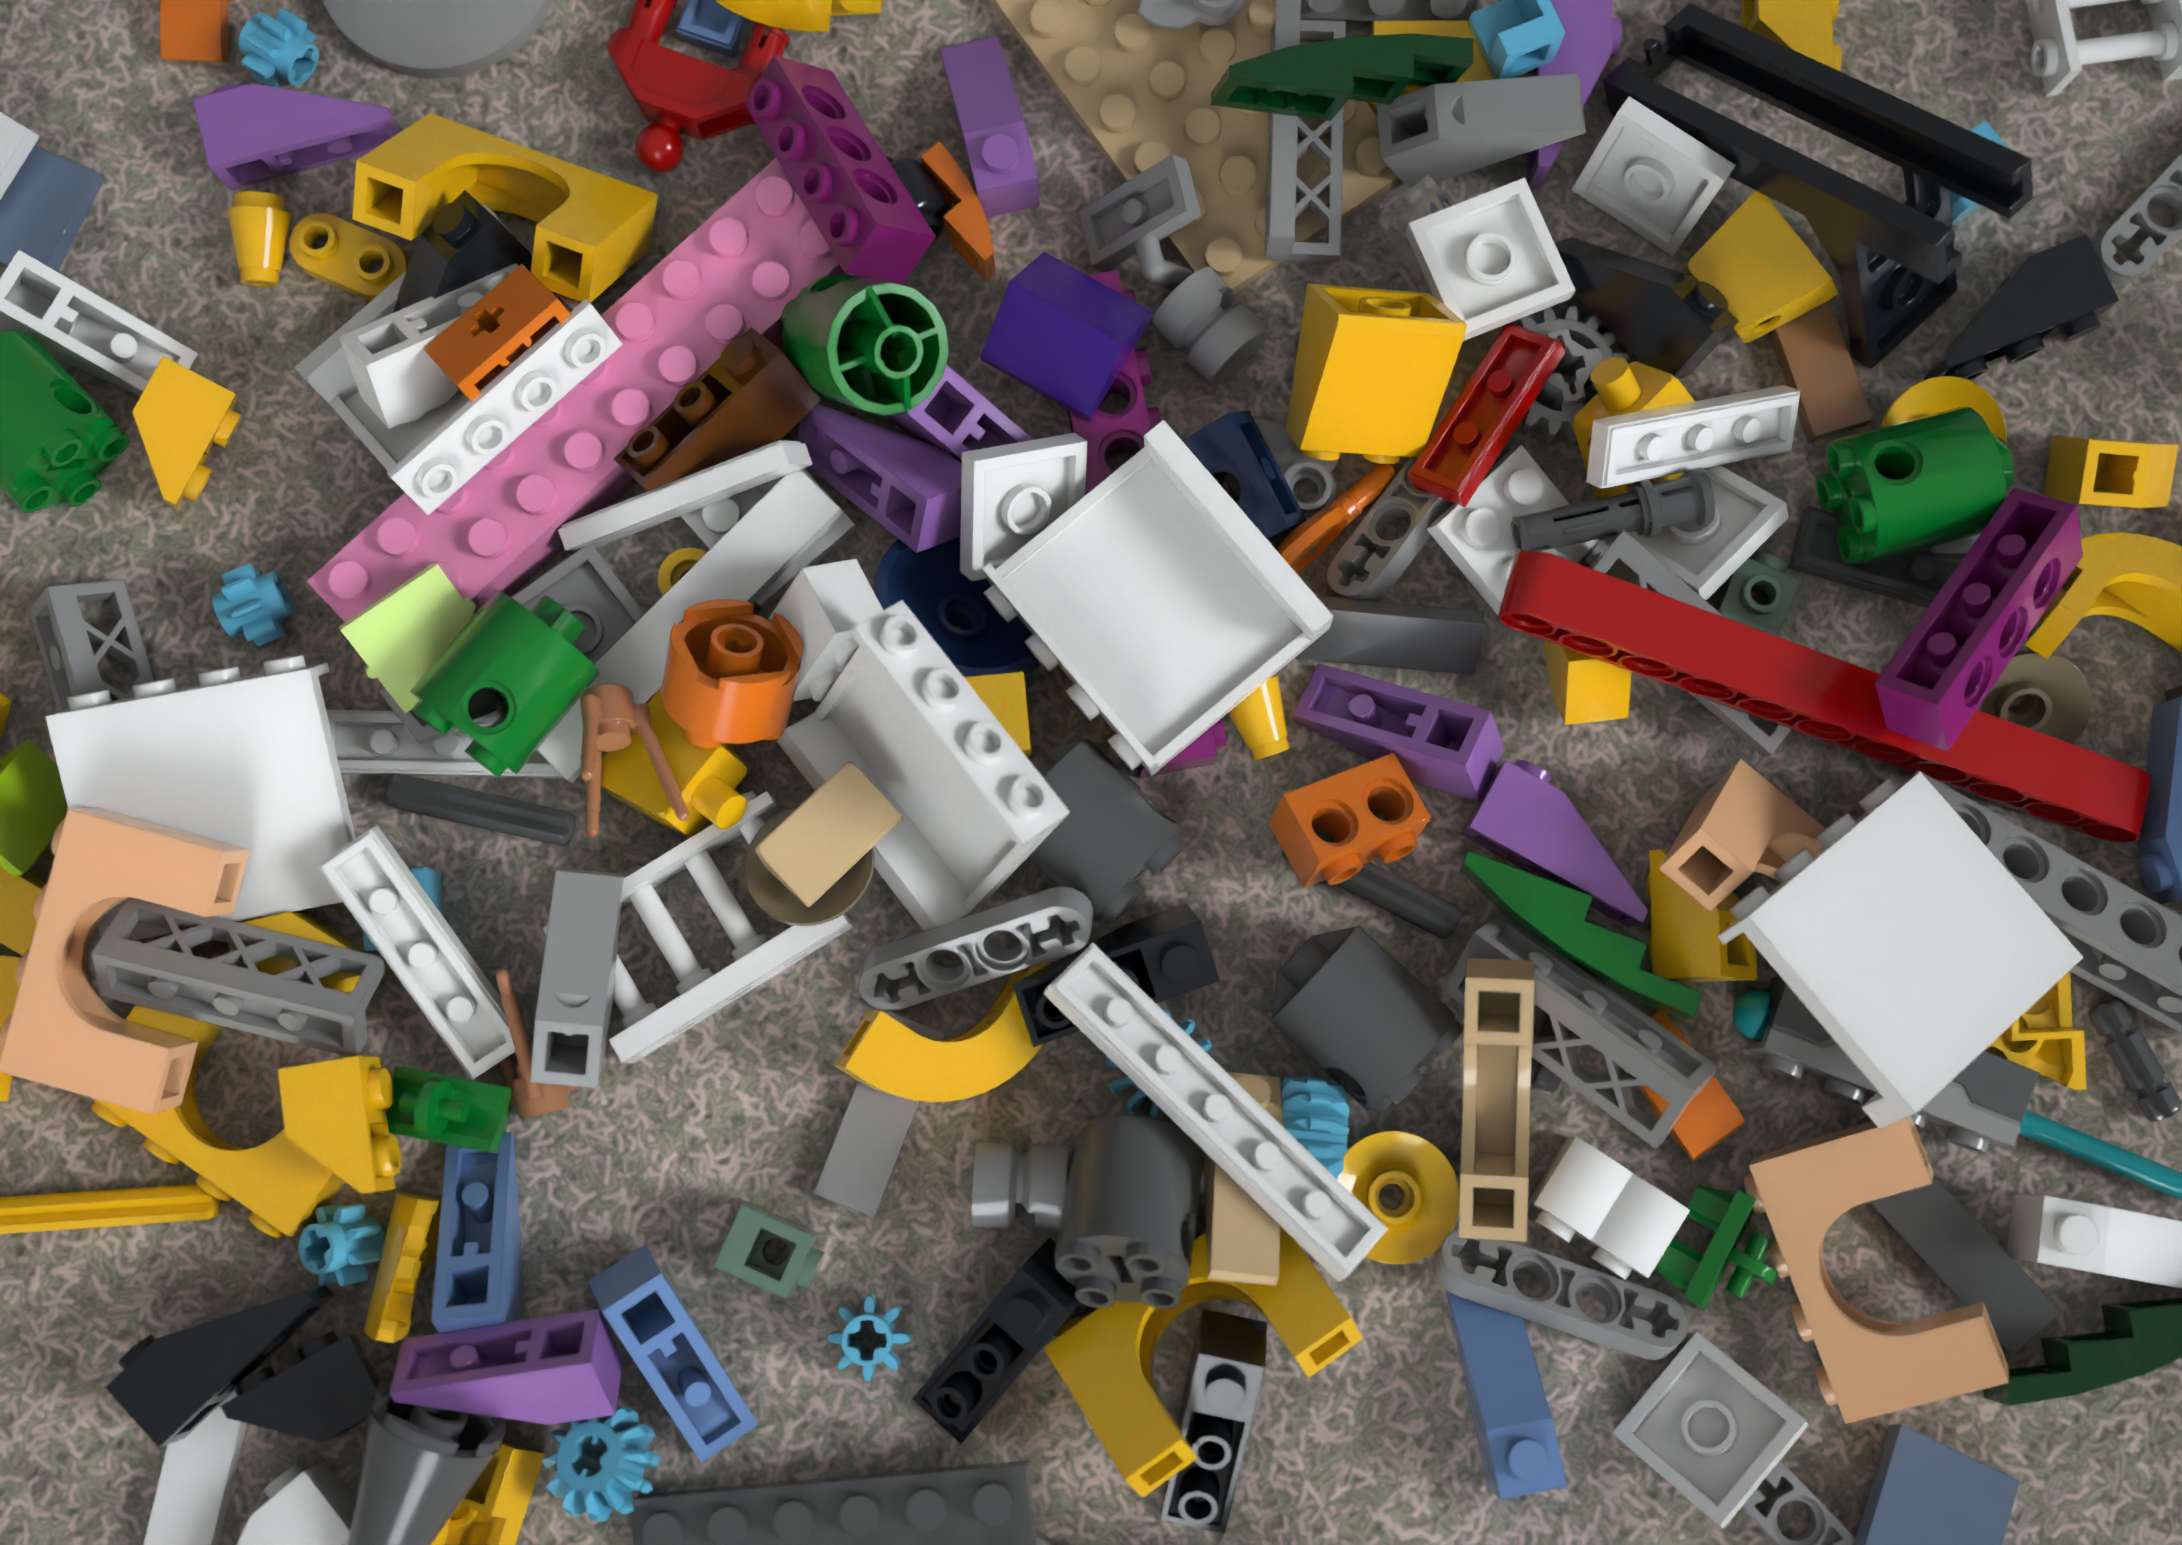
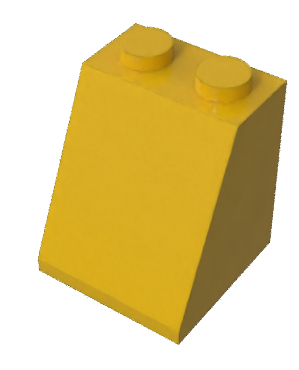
(1370, 372)

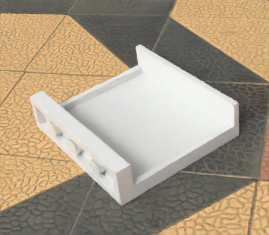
(460, 437)
(1157, 602)
(939, 758)
(223, 762)
(1905, 942)

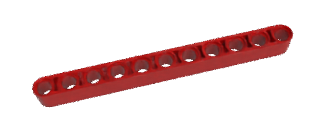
(1814, 695)

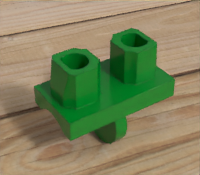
(449, 1109)
(1701, 1273)

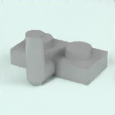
(1138, 217)

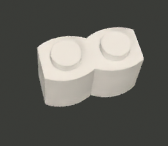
(1608, 1208)

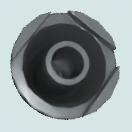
(417, 1469)

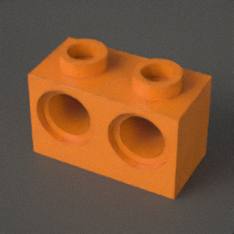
(1342, 810)

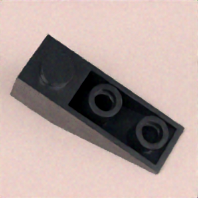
(2043, 297)
(1158, 953)
(999, 1345)
(1216, 1418)

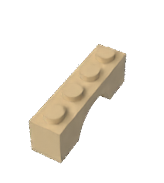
(1496, 1099)

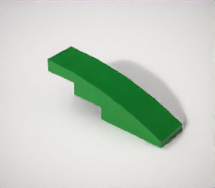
(1558, 918)

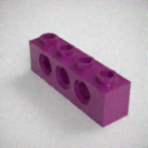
(839, 171)
(1980, 618)

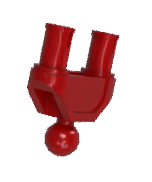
(683, 91)

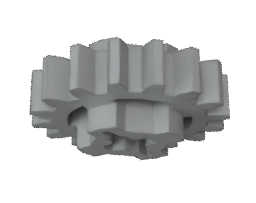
(1583, 351)

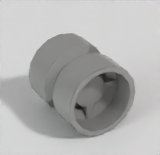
(1214, 330)
(1018, 1185)

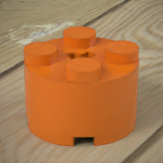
(730, 673)

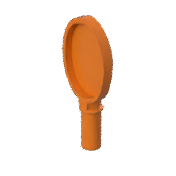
(1329, 524)

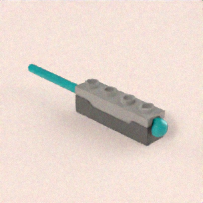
(1978, 1107)

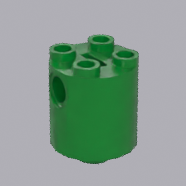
(866, 342)
(49, 429)
(1914, 484)
(522, 660)

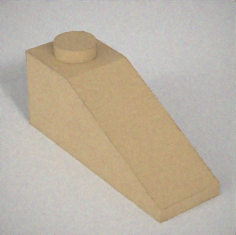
(1239, 1232)

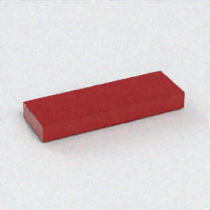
(1486, 414)

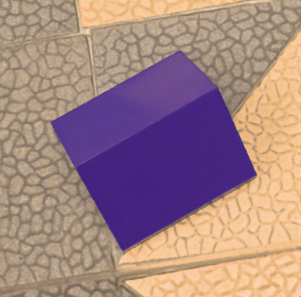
(1064, 334)

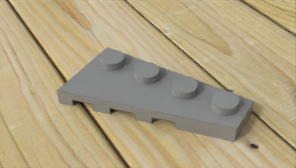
(588, 592)

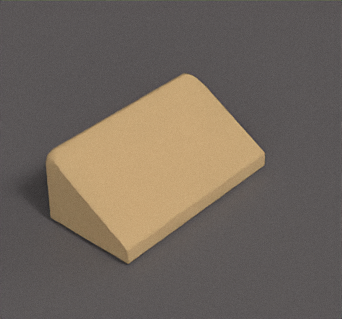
(828, 834)

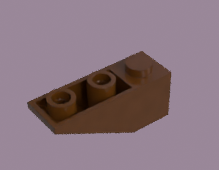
(731, 409)

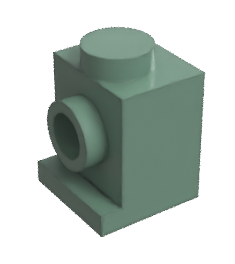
(1763, 574)
(746, 1258)

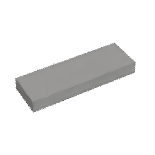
(869, 1142)

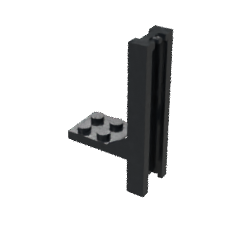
(1890, 254)

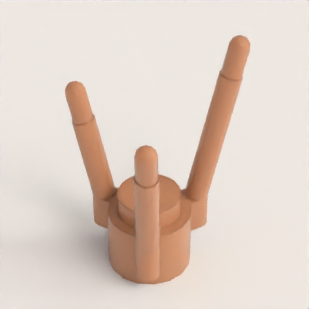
(608, 724)
(529, 1097)

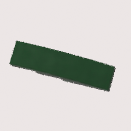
(1323, 75)
(2135, 1342)

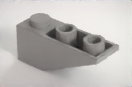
(1476, 124)
(577, 979)

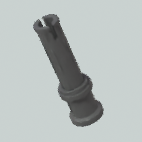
(1641, 509)

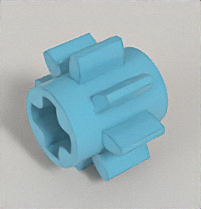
(278, 49)
(253, 604)
(341, 1244)
(855, 1350)

